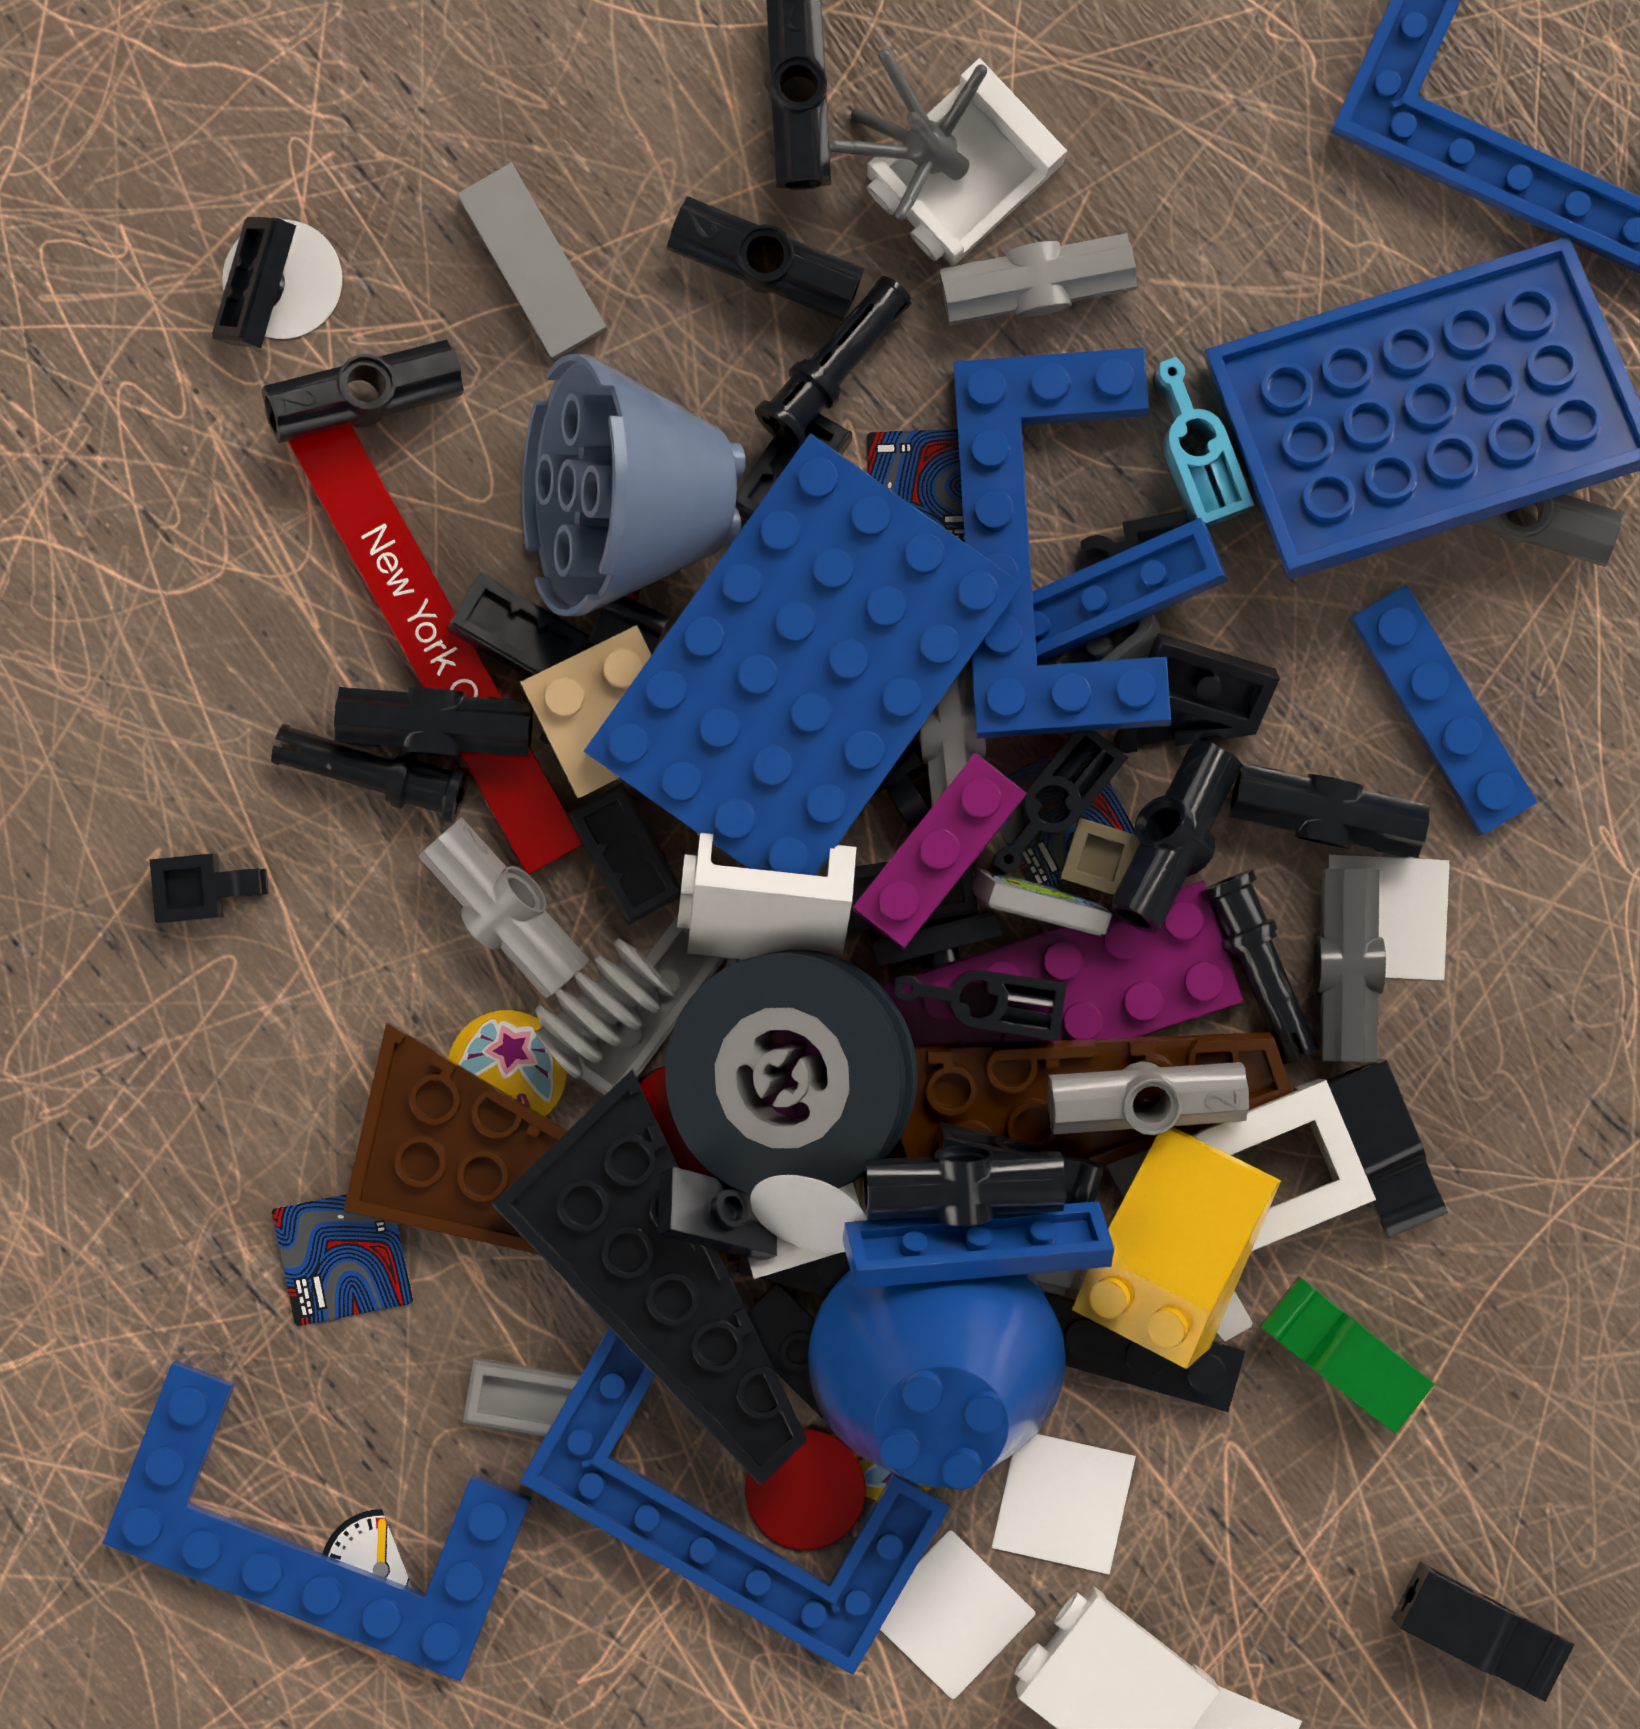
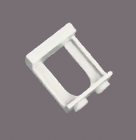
(1312, 1105)

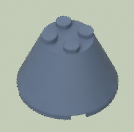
(620, 487)

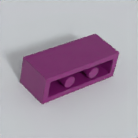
(939, 851)

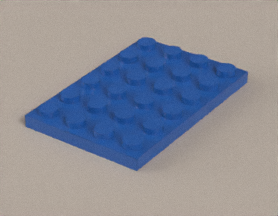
(1429, 407)
(803, 665)

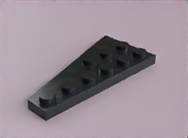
(671, 1301)

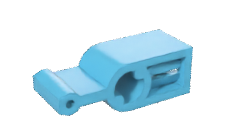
(1210, 483)

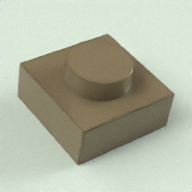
(1098, 856)

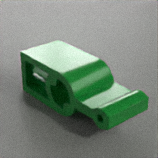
(1347, 1355)

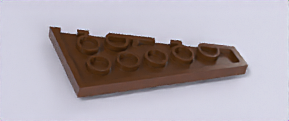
(1005, 1086)
(443, 1145)

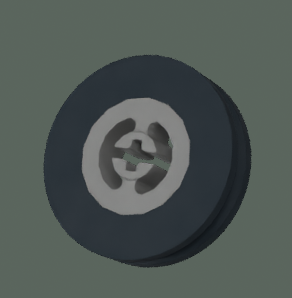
(726, 1064)

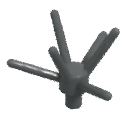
(925, 144)

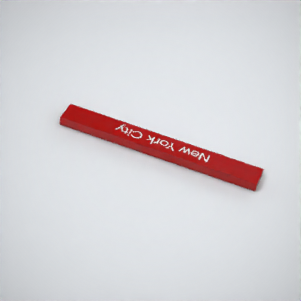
(419, 619)

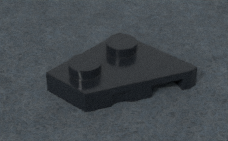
(1207, 694)

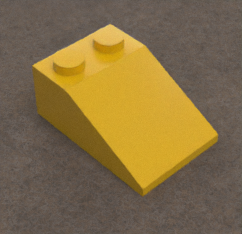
(1178, 1247)

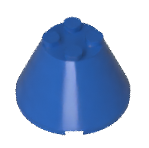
(937, 1373)

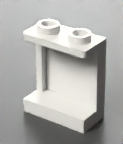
(1007, 159)
(764, 911)
(1110, 1674)

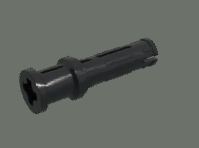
(817, 381)
(400, 778)
(1250, 937)

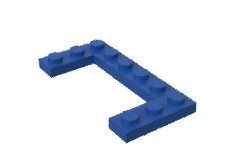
(1471, 158)
(991, 407)
(826, 1617)
(420, 1627)

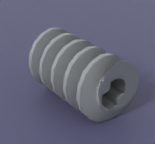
(600, 1007)

